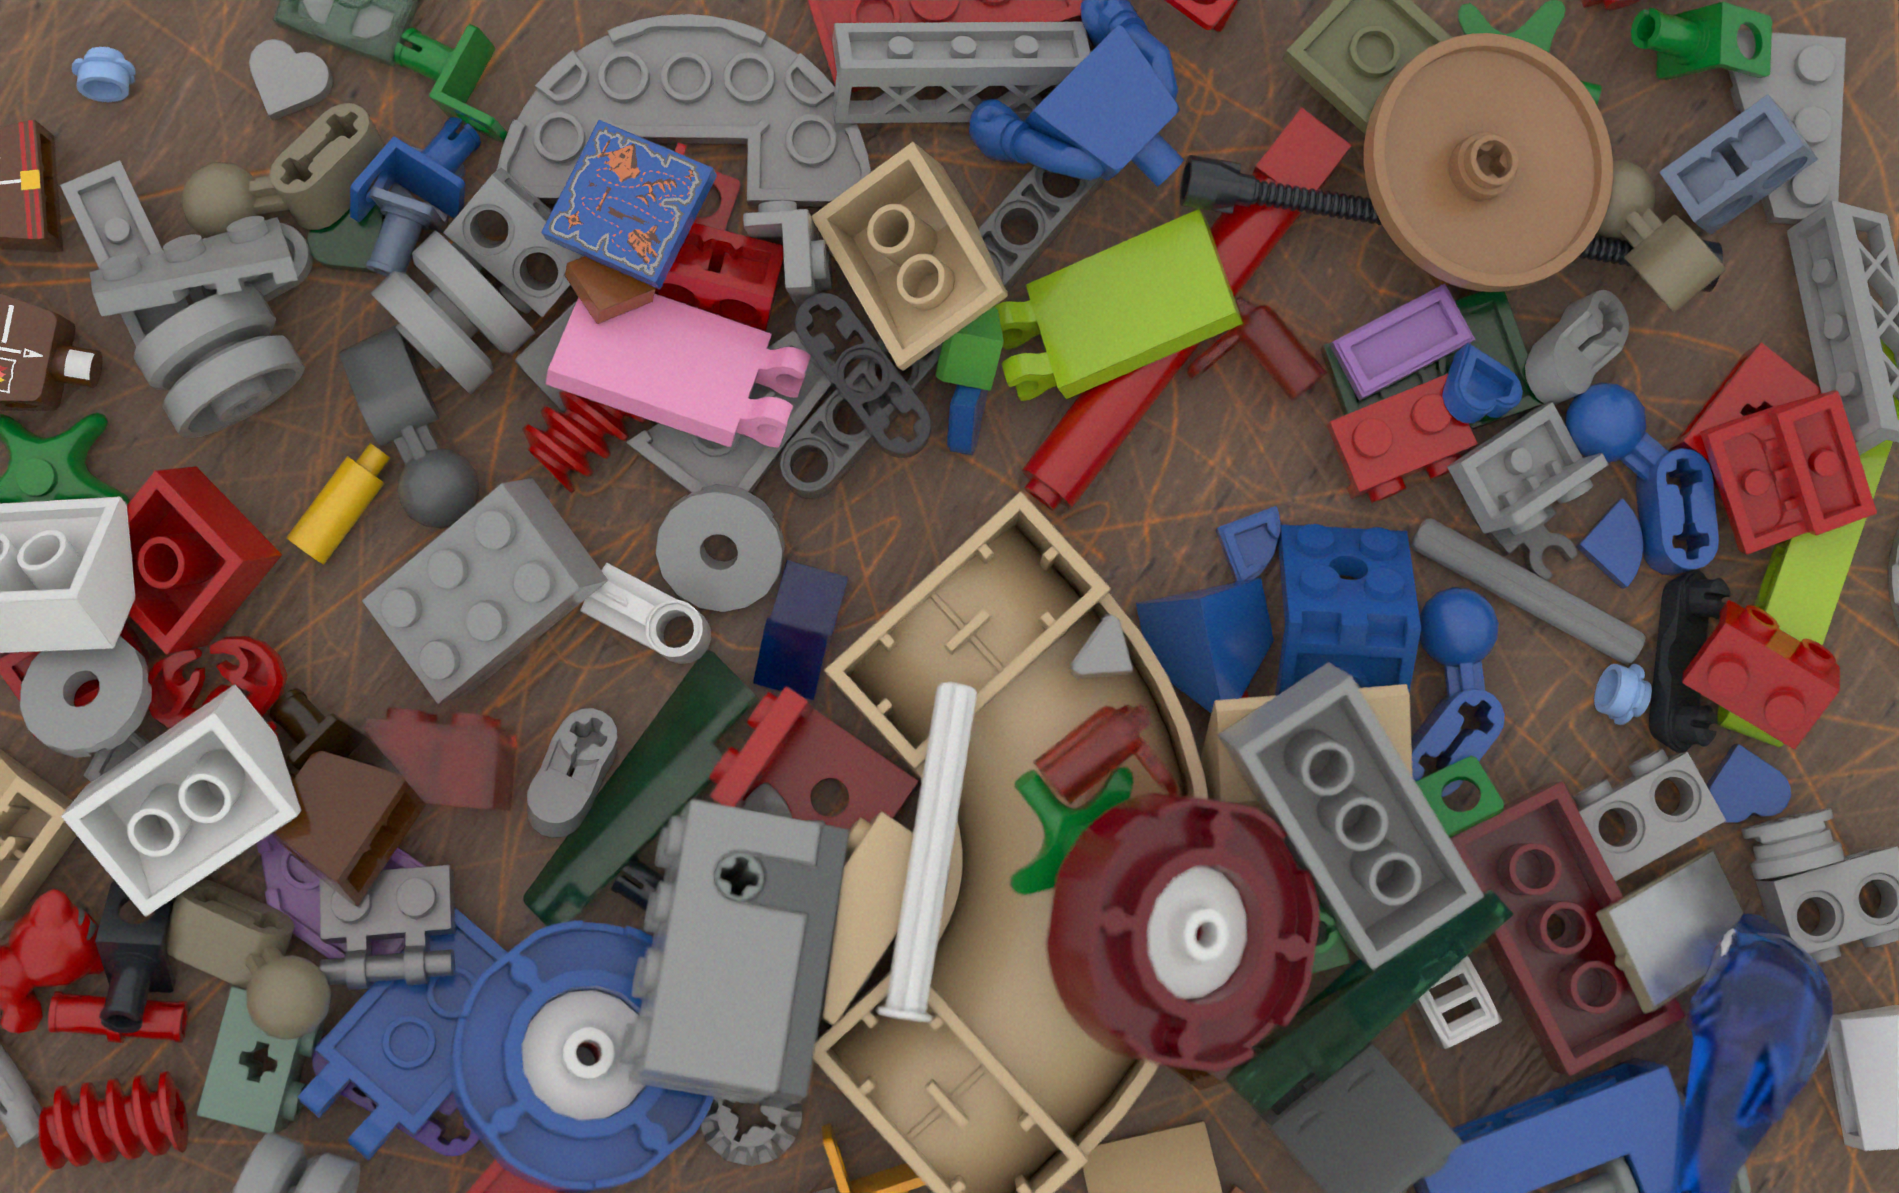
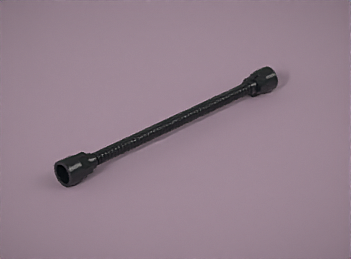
(1220, 186)

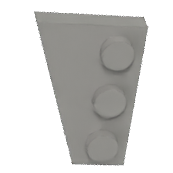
(1809, 87)
(704, 463)

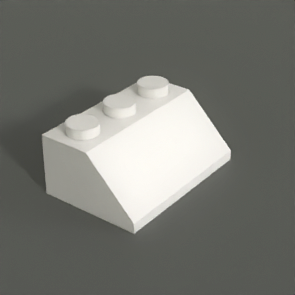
(64, 574)
(186, 801)

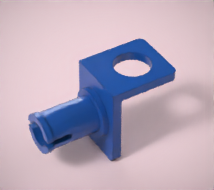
(423, 173)

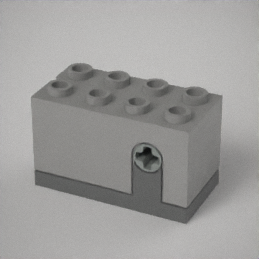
(730, 977)

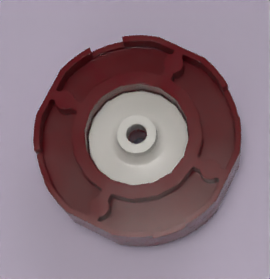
(1182, 931)

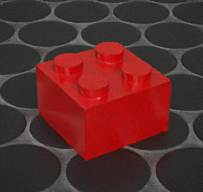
(191, 558)

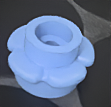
(104, 74)
(1622, 693)

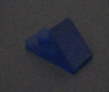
(800, 630)

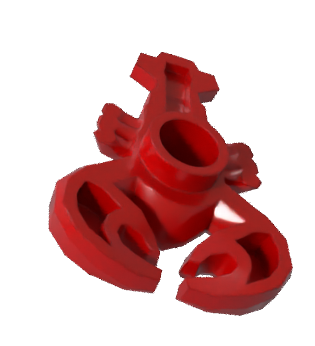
(258, 672)

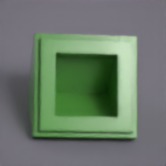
(972, 353)

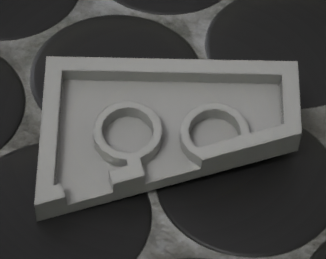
(216, 262)

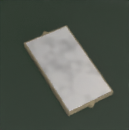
(1671, 928)

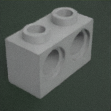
(508, 257)
(1648, 829)
(1836, 893)

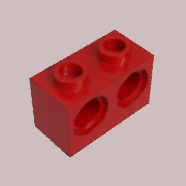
(726, 275)

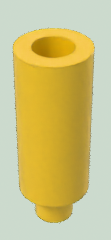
(339, 504)

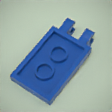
(400, 1043)

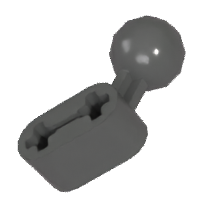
(397, 407)

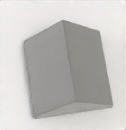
(1103, 653)

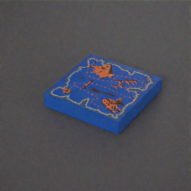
(629, 204)

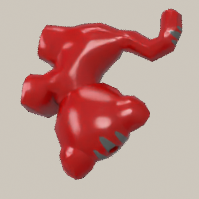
(45, 949)

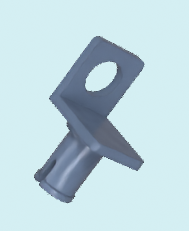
(402, 226)

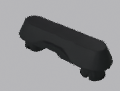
(1683, 625)

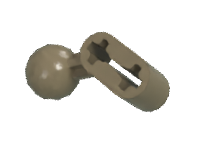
(306, 178)
(1664, 254)
(248, 947)

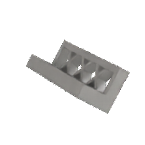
(954, 56)
(1845, 319)

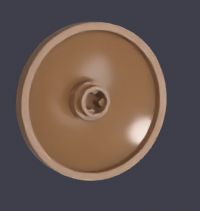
(1488, 162)

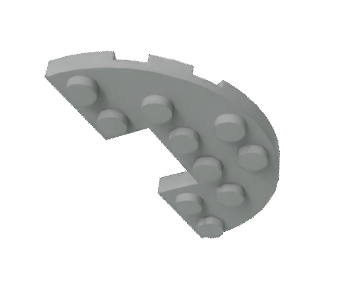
(691, 85)

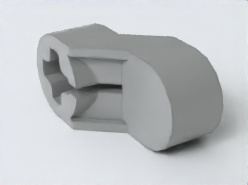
(1577, 347)
(562, 802)

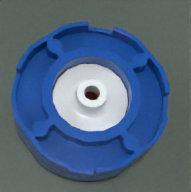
(521, 1074)

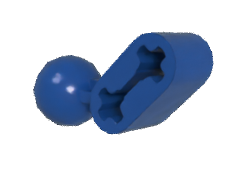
(1614, 423)
(1458, 633)

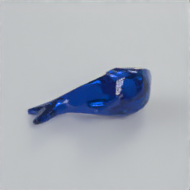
(1756, 1044)

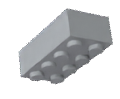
(1351, 814)

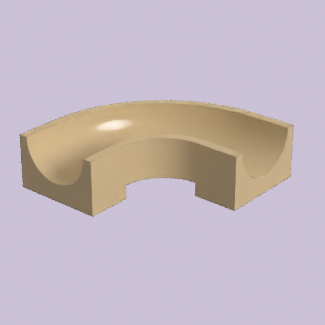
(1002, 1076)

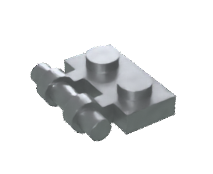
(397, 905)

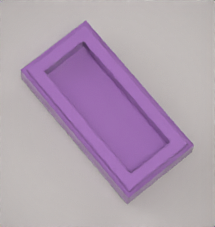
(1402, 342)

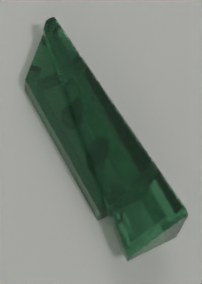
(648, 787)
(1360, 1006)

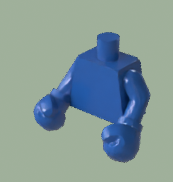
(1100, 112)

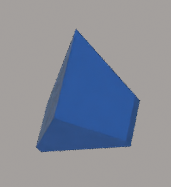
(1209, 638)

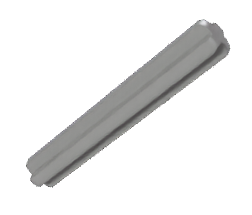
(1528, 591)

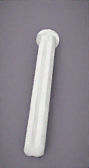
(930, 853)

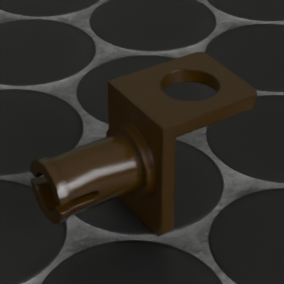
(319, 733)

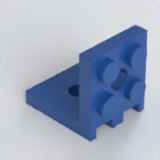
(1356, 625)

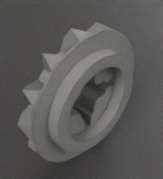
(760, 1142)

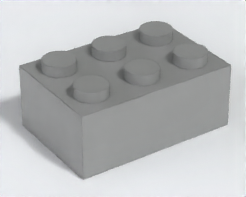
(484, 590)

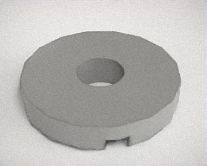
(712, 582)
(107, 720)

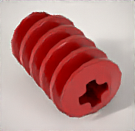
(574, 435)
(113, 1124)

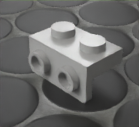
(805, 256)
(1523, 472)

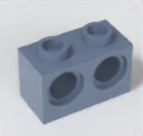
(1738, 165)

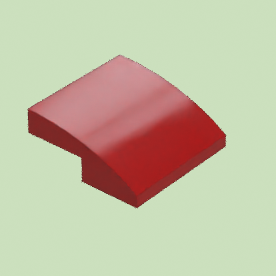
(1788, 471)

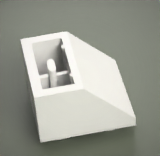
(1866, 1076)

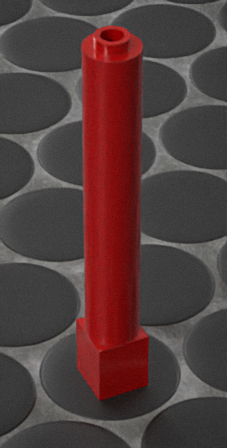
(1107, 414)

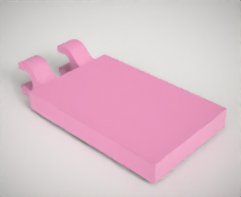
(680, 370)

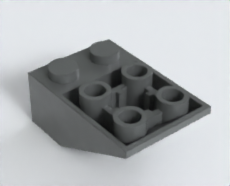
(1361, 1128)

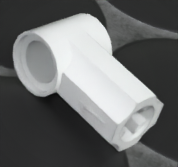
(643, 614)

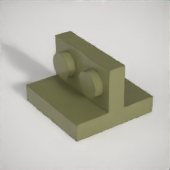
(1358, 49)

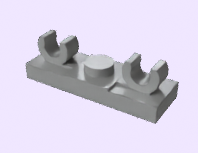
(116, 226)

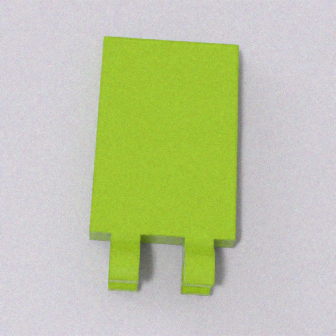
(1119, 310)

